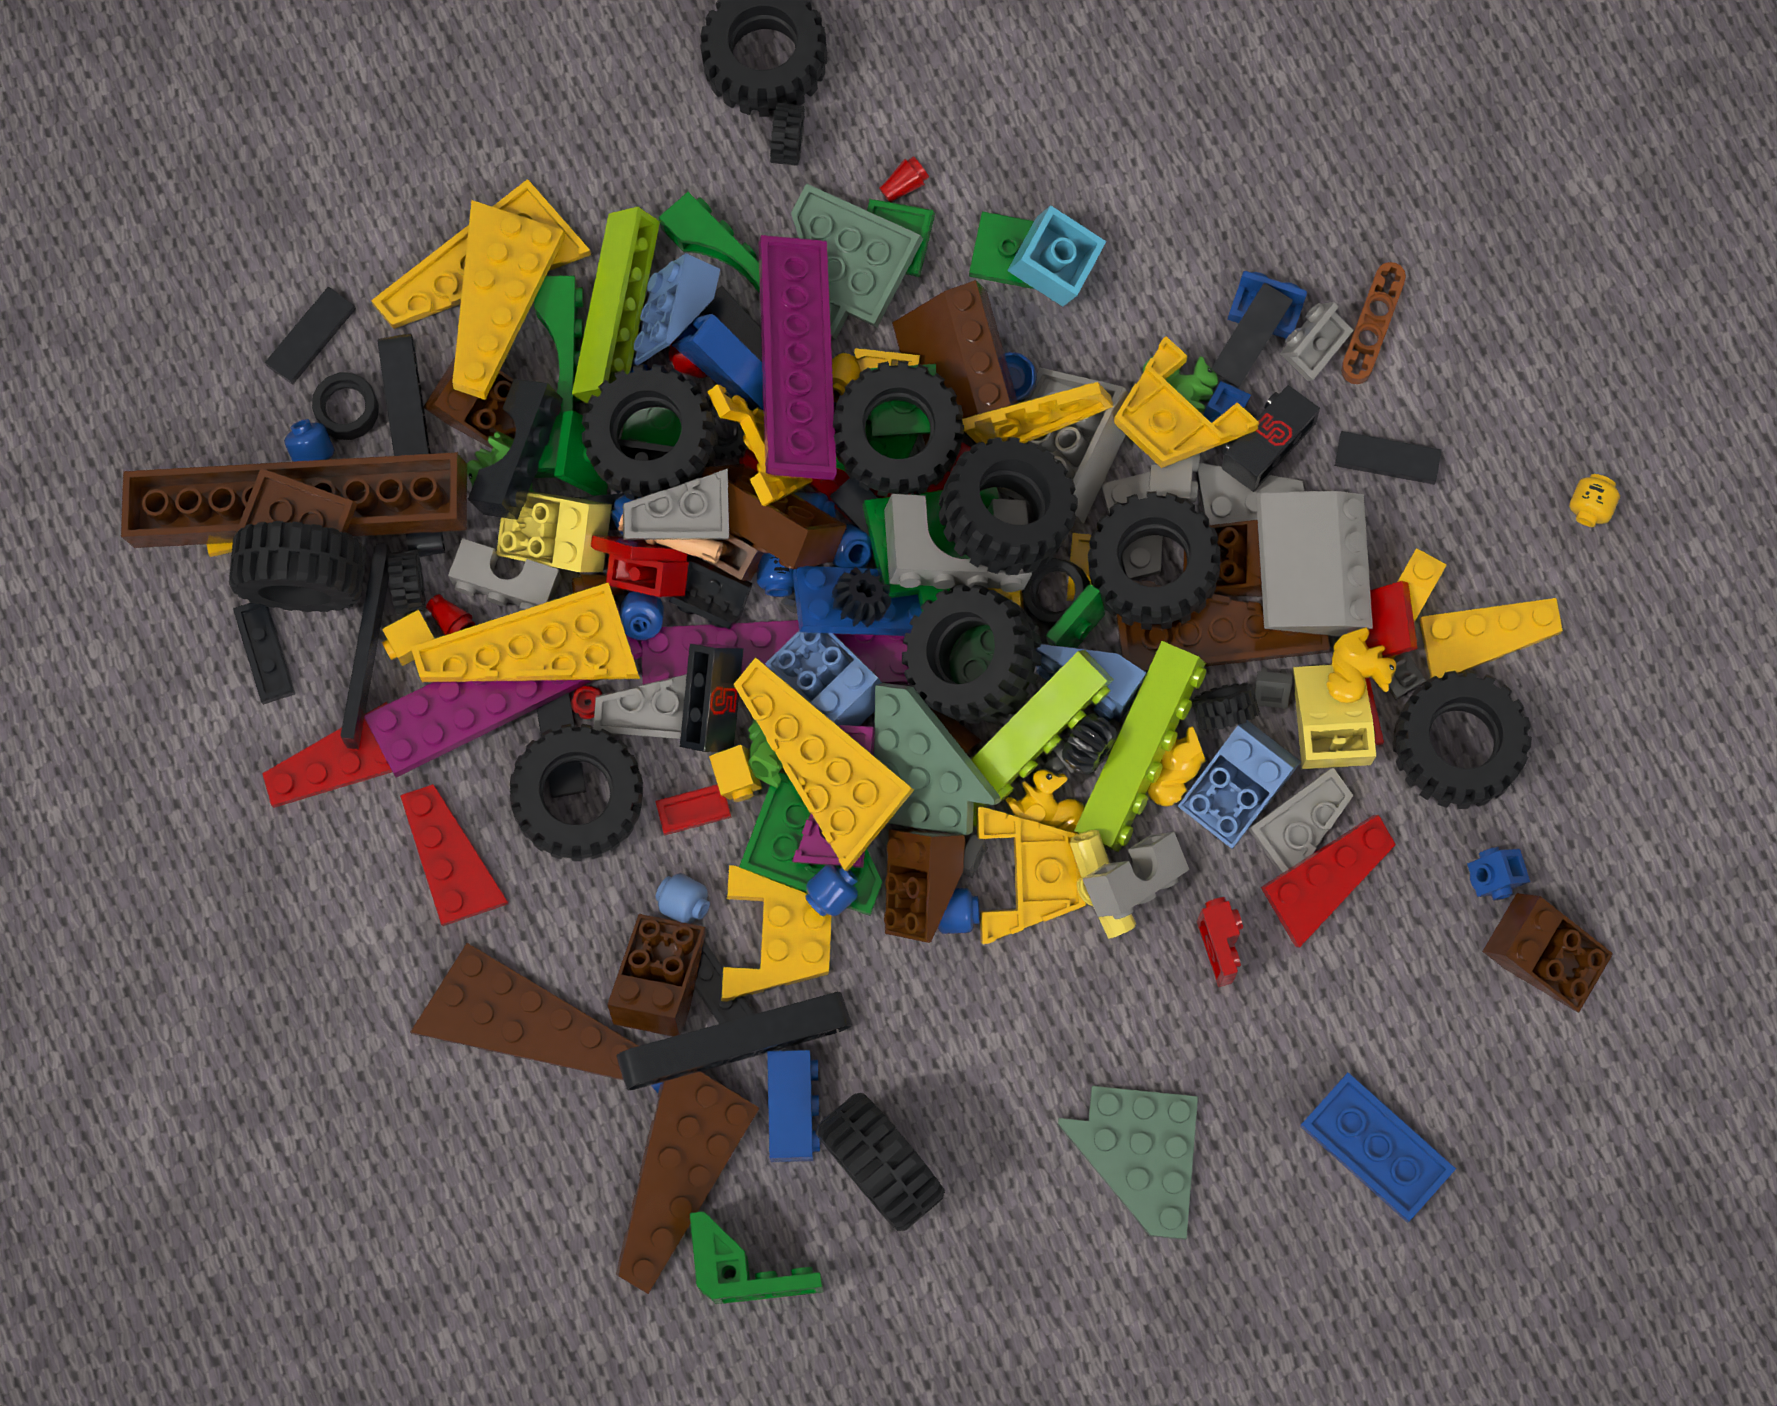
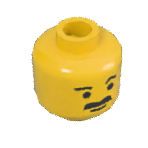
(1594, 500)

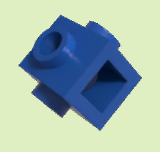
(1498, 873)

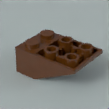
(472, 414)
(1238, 559)
(920, 880)
(1547, 950)
(657, 976)

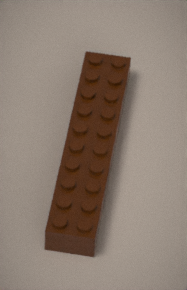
(208, 502)

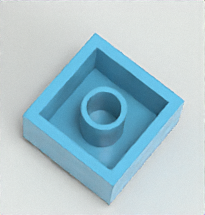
(1056, 256)

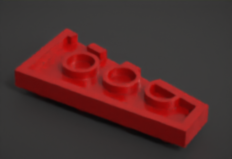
(325, 767)
(451, 865)
(1322, 881)

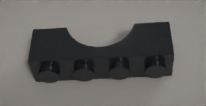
(504, 486)

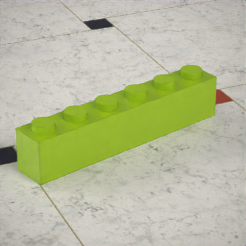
(616, 300)
(1041, 722)
(1141, 745)

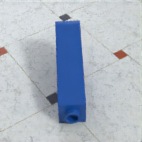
(723, 358)

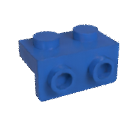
(1247, 291)

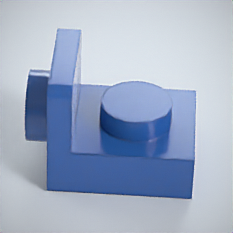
(1223, 399)

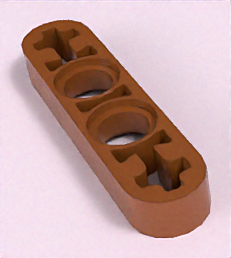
(1373, 323)

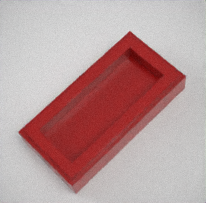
(692, 809)

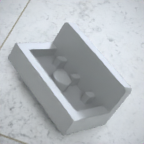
(1317, 340)

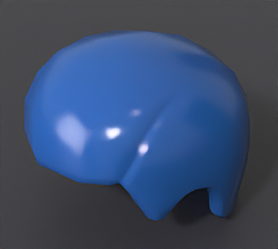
(1022, 374)

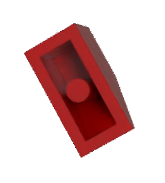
(648, 577)

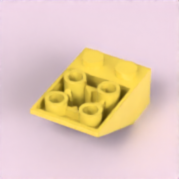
(556, 532)
(1331, 730)

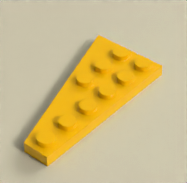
(438, 279)
(500, 281)
(551, 641)
(833, 773)

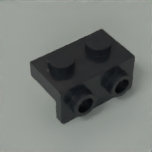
(713, 594)

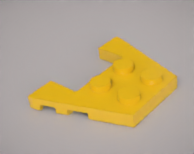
(1166, 423)
(767, 486)
(1043, 873)
(793, 937)

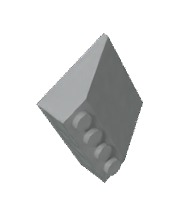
(1084, 446)
(1314, 562)

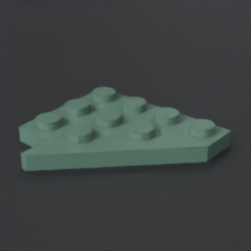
(863, 253)
(930, 761)
(1142, 1152)

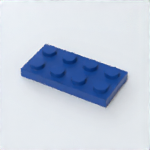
(815, 605)
(1377, 1147)

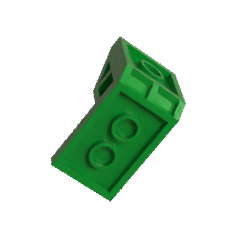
(718, 1252)

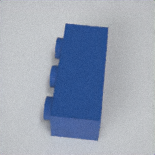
(792, 1106)

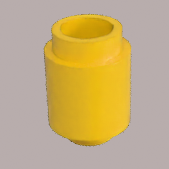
(844, 369)

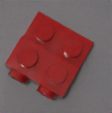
(1219, 932)

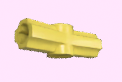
(1090, 856)

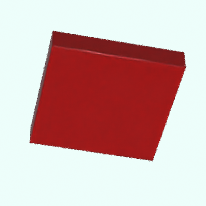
(636, 549)
(1392, 620)

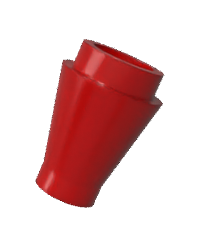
(905, 179)
(448, 615)

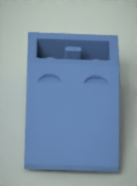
(673, 302)
(827, 676)
(1123, 688)
(1239, 783)

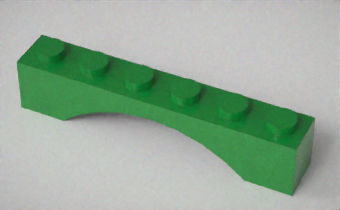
(697, 231)
(558, 312)

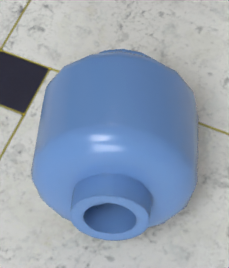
(682, 898)

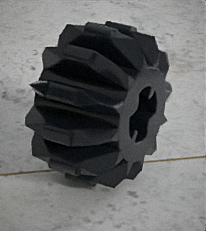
(861, 597)
(1089, 744)

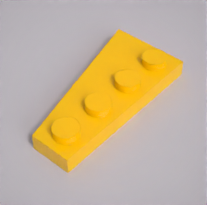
(1039, 416)
(1485, 634)

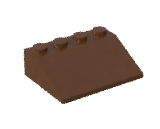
(964, 343)

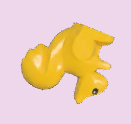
(1353, 663)
(1178, 767)
(1042, 807)

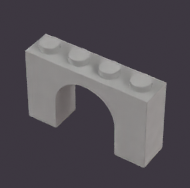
(918, 561)

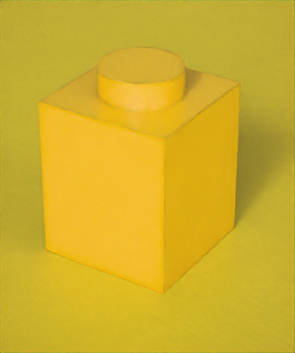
(404, 634)
(734, 773)

